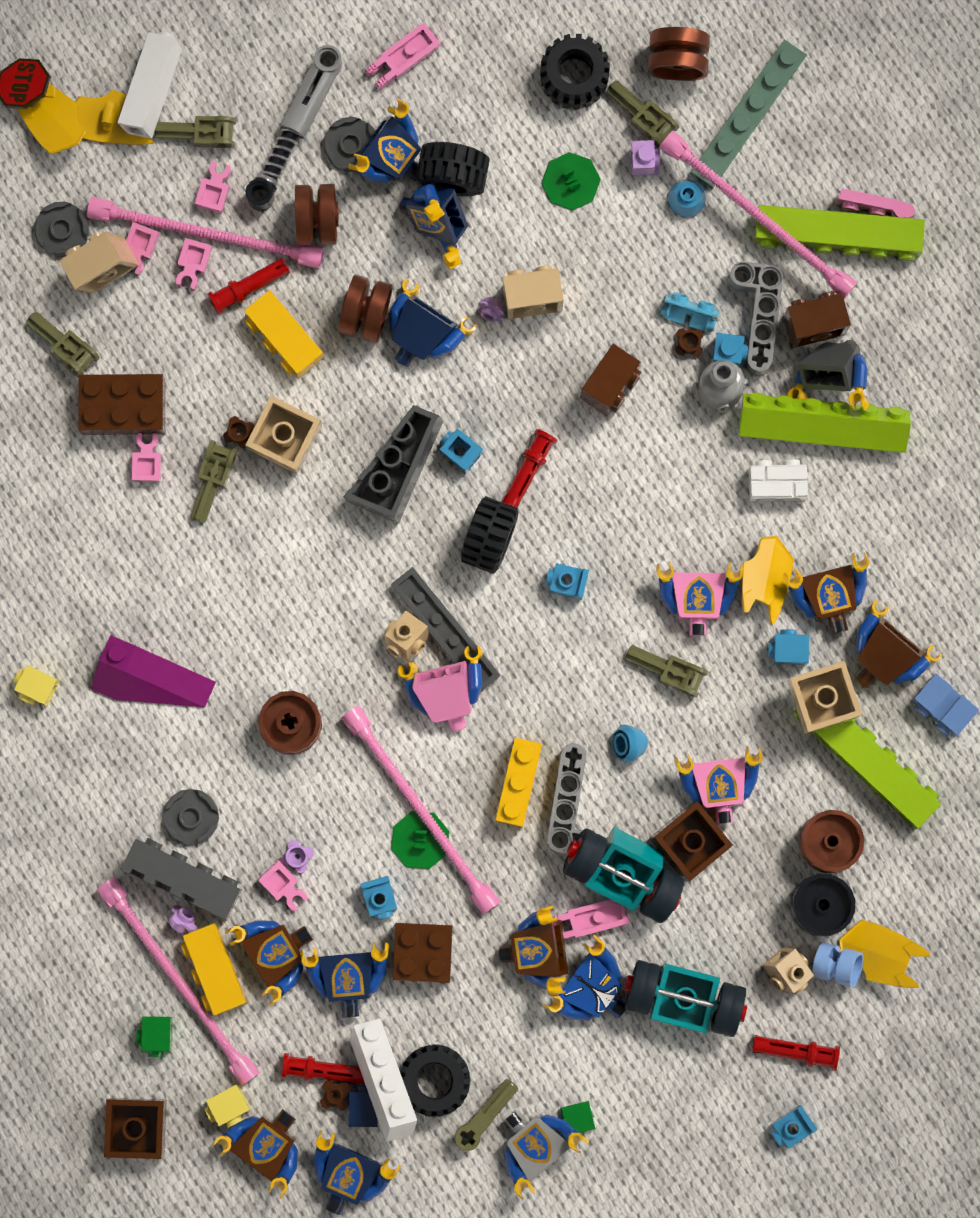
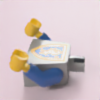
(536, 1146)

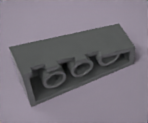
(394, 472)
(181, 878)

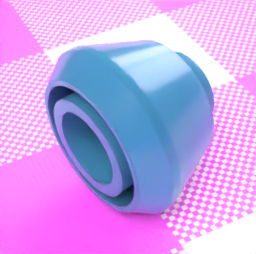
(683, 204)
(629, 743)

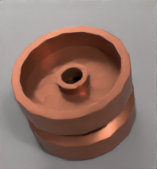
(678, 53)
(319, 214)
(360, 308)
(290, 706)
(814, 843)

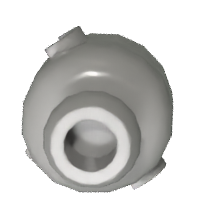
(721, 385)

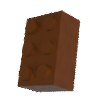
(122, 404)

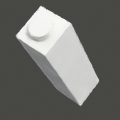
(150, 84)

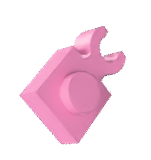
(213, 192)
(142, 243)
(194, 259)
(146, 464)
(280, 882)

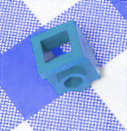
(471, 454)
(575, 588)
(374, 887)
(796, 1116)

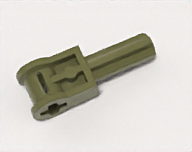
(647, 118)
(206, 131)
(66, 348)
(214, 473)
(674, 672)
(486, 1114)

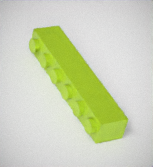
(845, 232)
(824, 422)
(880, 771)

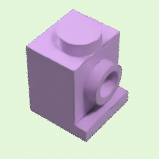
(644, 158)

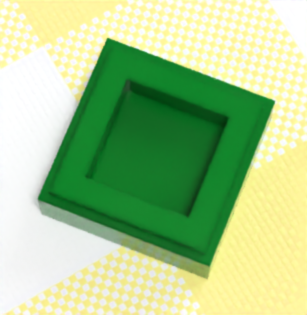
(579, 1116)

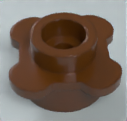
(685, 335)
(237, 424)
(339, 1102)

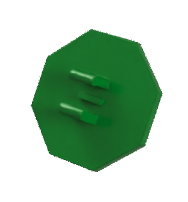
(571, 181)
(415, 843)

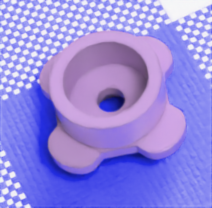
(491, 309)
(289, 857)
(182, 919)

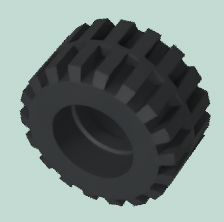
(574, 93)
(453, 167)
(489, 535)
(459, 1073)

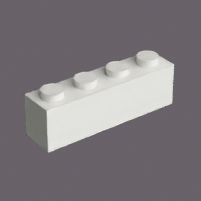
(383, 1080)

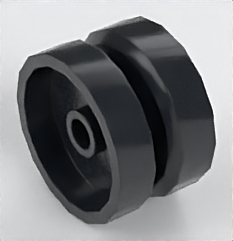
(805, 906)

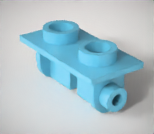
(680, 307)

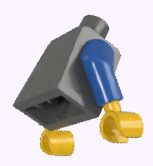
(833, 368)

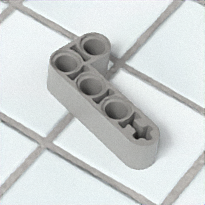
(760, 319)
(566, 798)

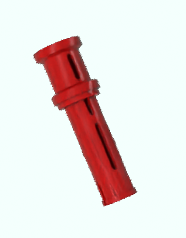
(236, 291)
(534, 458)
(811, 1054)
(309, 1069)

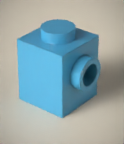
(729, 348)
(789, 648)

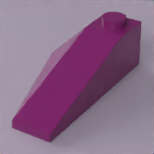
(140, 676)

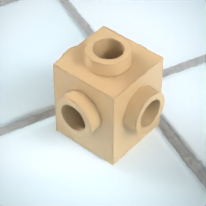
(406, 636)
(788, 971)

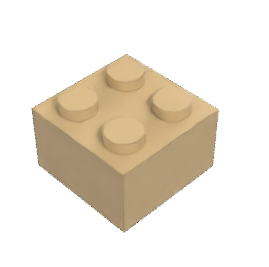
(98, 262)
(532, 292)
(283, 435)
(824, 697)

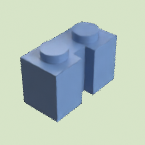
(944, 706)

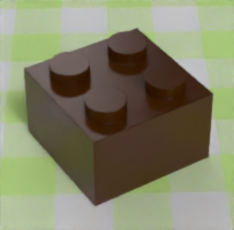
(816, 319)
(610, 380)
(691, 841)
(422, 952)
(135, 1128)

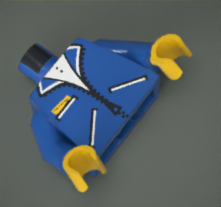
(591, 987)

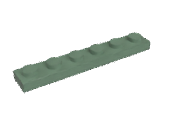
(751, 110)

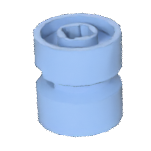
(839, 965)

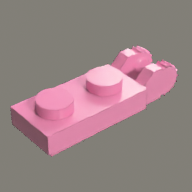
(404, 55)
(876, 205)
(594, 918)

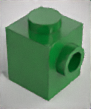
(155, 1035)

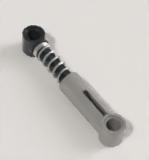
(295, 124)

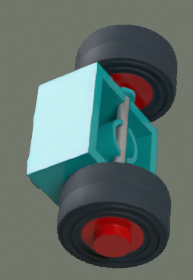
(624, 872)
(685, 998)

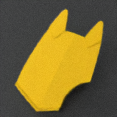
(101, 118)
(54, 121)
(763, 576)
(884, 953)

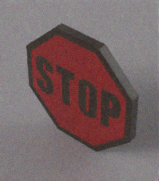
(23, 83)

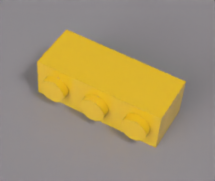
(283, 335)
(518, 782)
(213, 969)

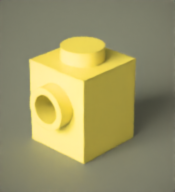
(35, 686)
(227, 1107)

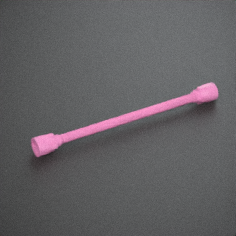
(677, 148)
(105, 210)
(359, 724)
(115, 895)

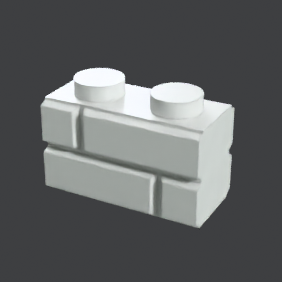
(778, 482)

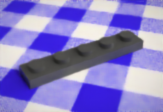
(441, 623)

